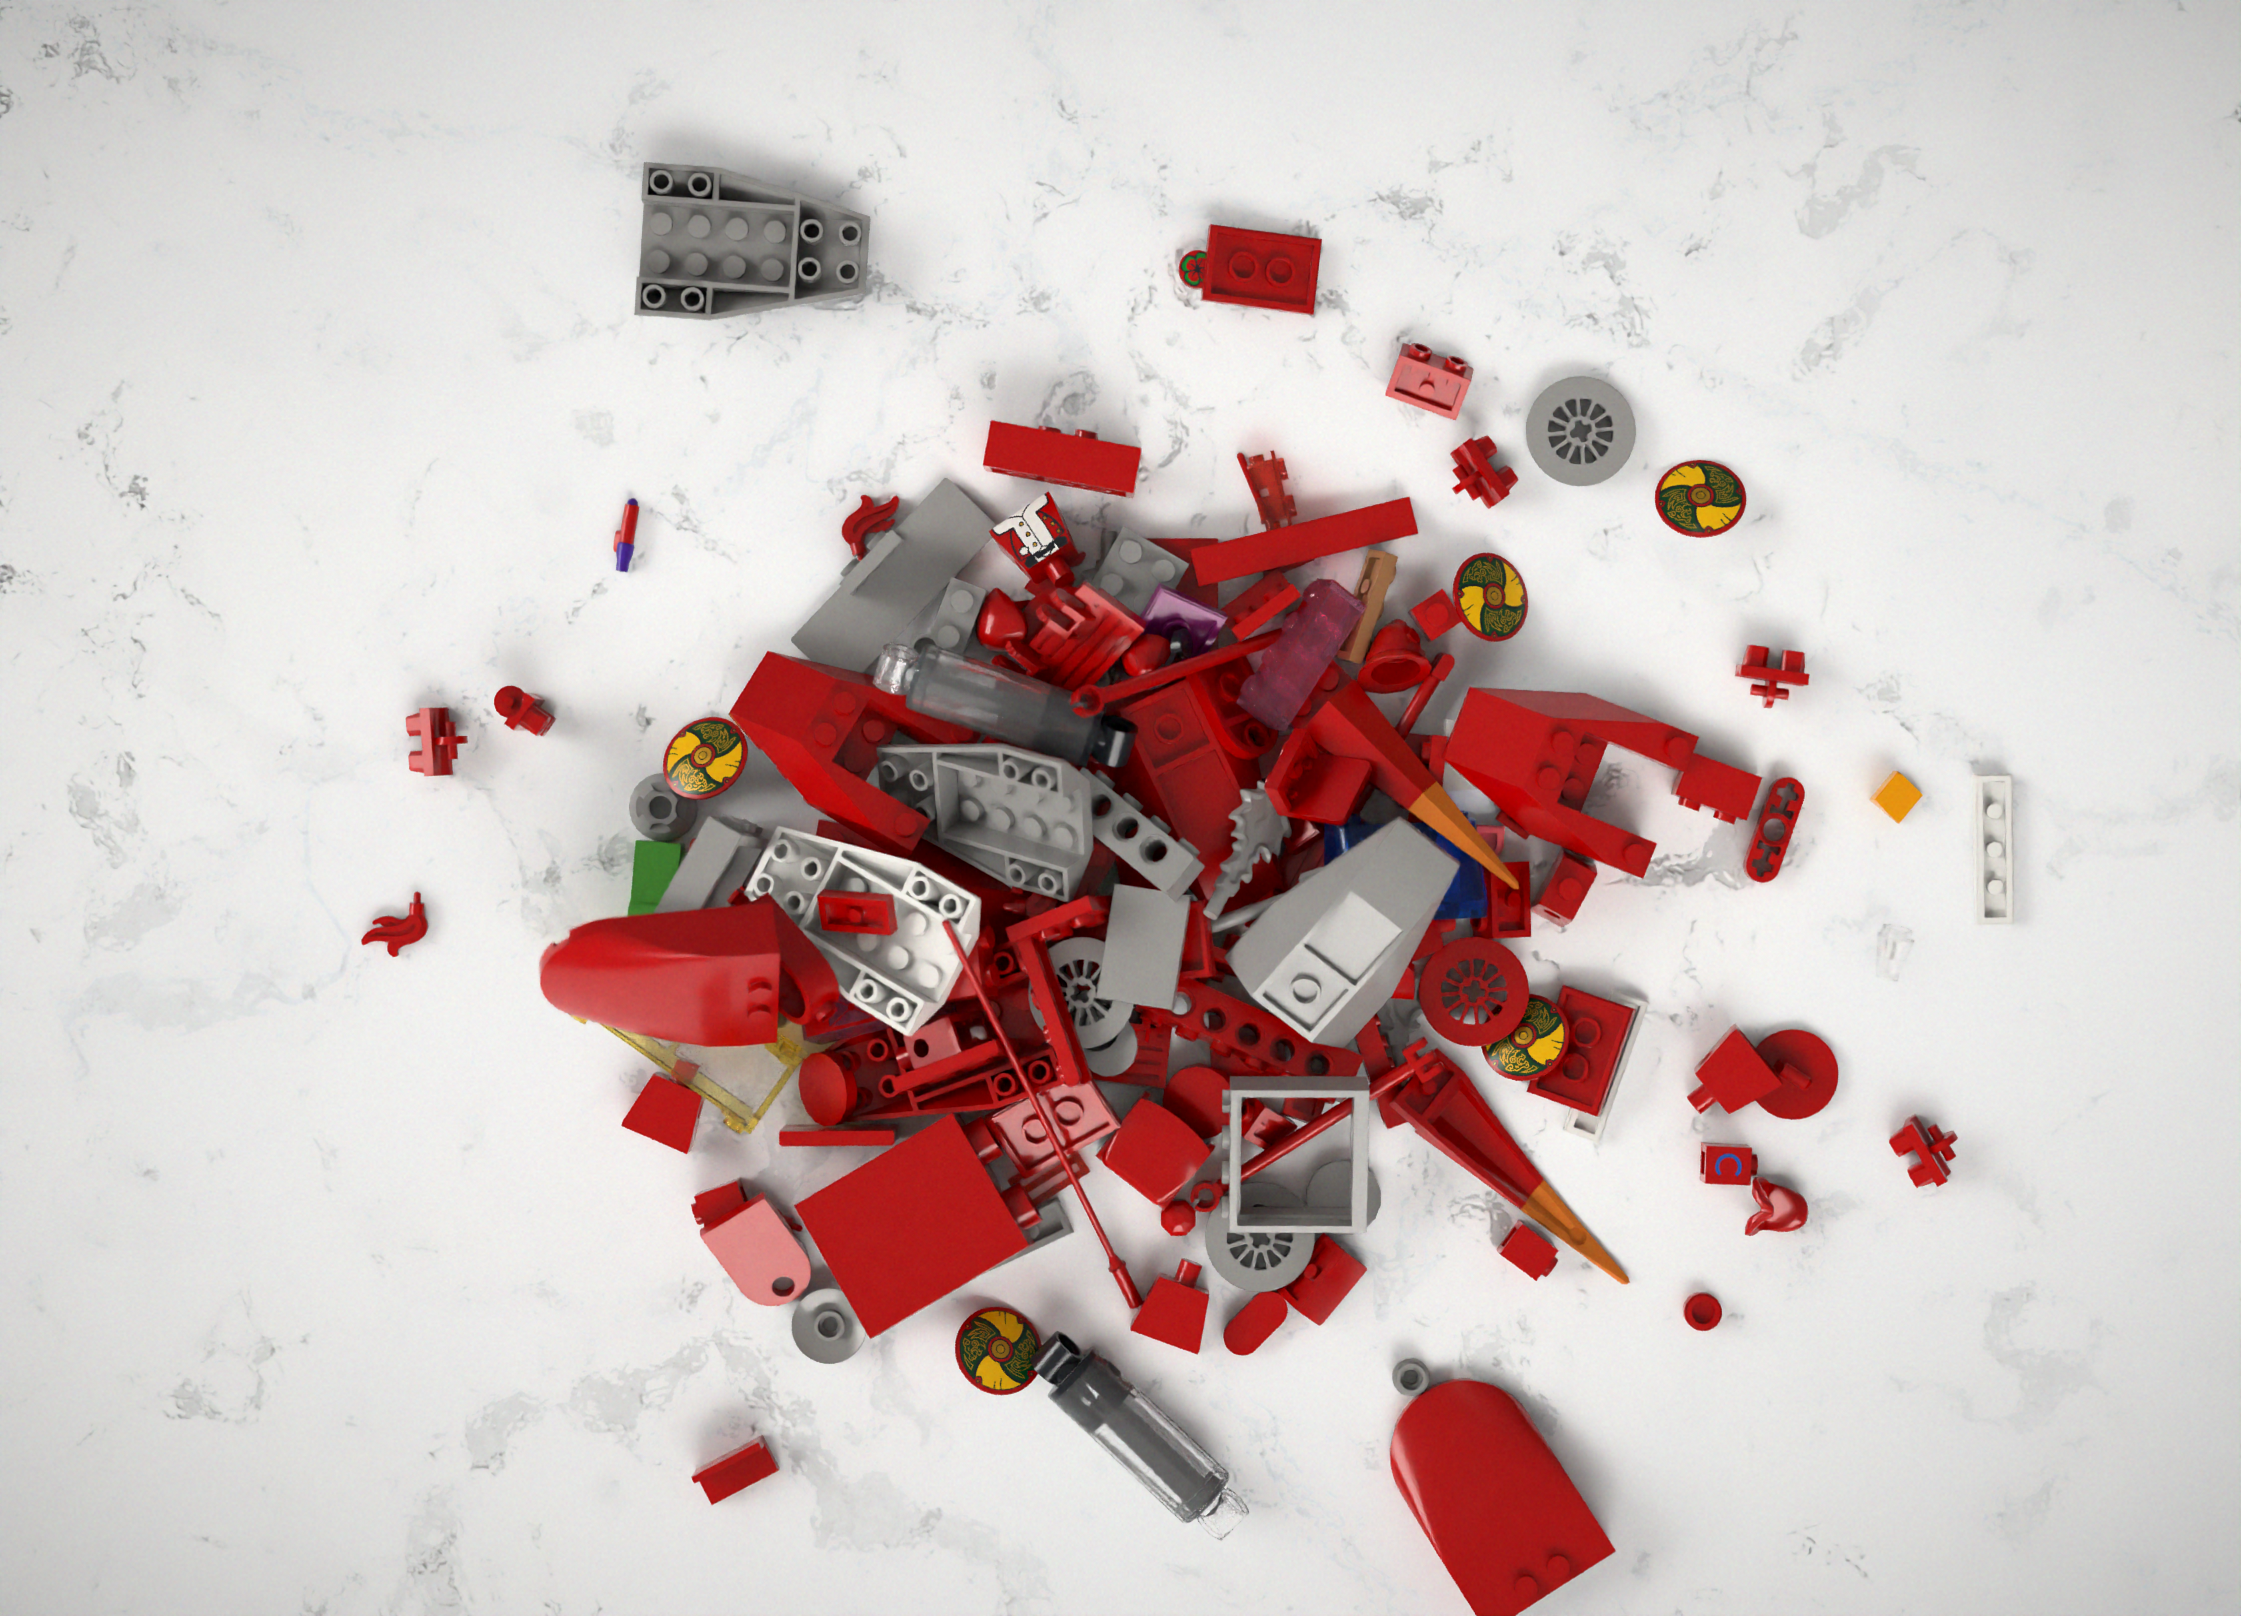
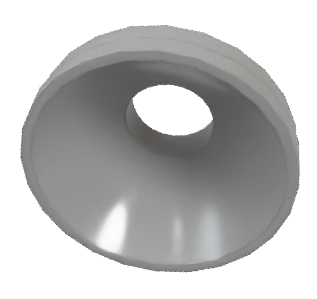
(674, 826)

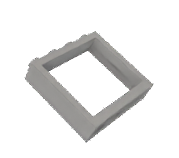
(715, 865)
(1297, 1219)

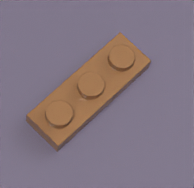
(1371, 589)

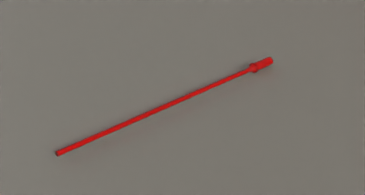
(1116, 1265)

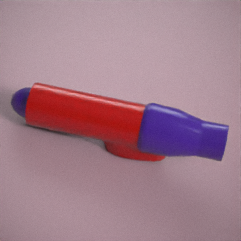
(625, 537)

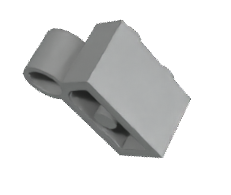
(956, 617)

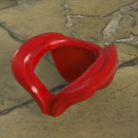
(1780, 1208)

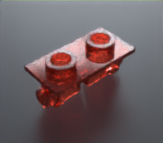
(1269, 476)

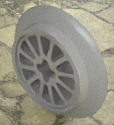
(1614, 407)
(1090, 950)
(1249, 1277)

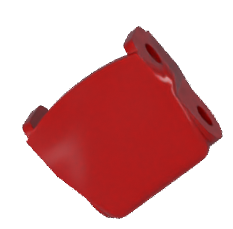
(1154, 1151)

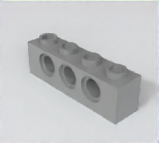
(1170, 874)

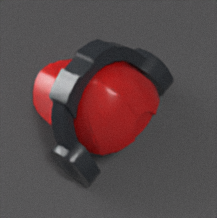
(1152, 653)

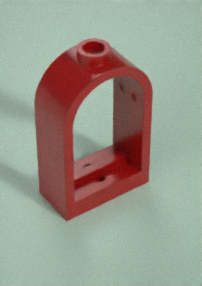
(805, 977)

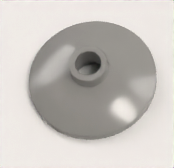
(817, 1341)

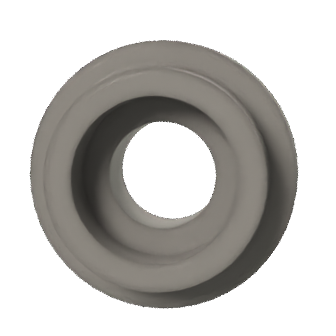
(1416, 1387)

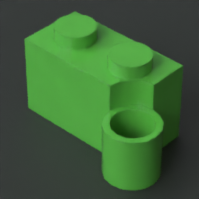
(652, 873)

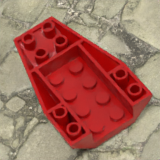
(1192, 786)
(989, 1087)

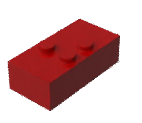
(1062, 458)

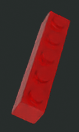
(1377, 1064)

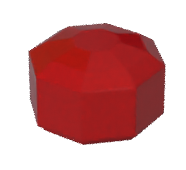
(1178, 1217)

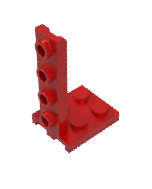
(1046, 989)

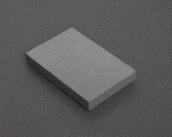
(1143, 947)

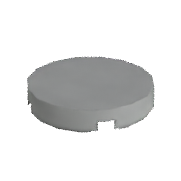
(1331, 1188)

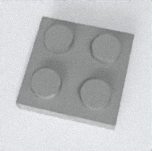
(1135, 570)

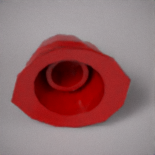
(1394, 660)

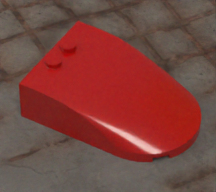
(672, 975)
(1492, 1496)

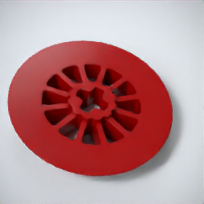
(1449, 957)

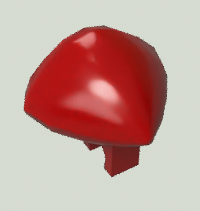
(1000, 621)

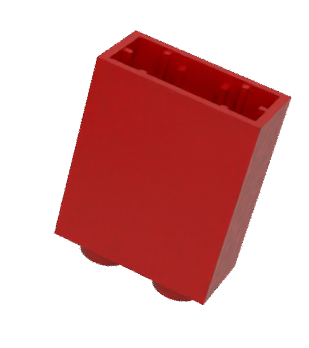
(919, 1221)

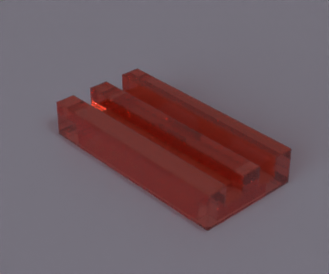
(1075, 1158)

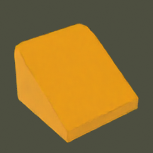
(1896, 796)

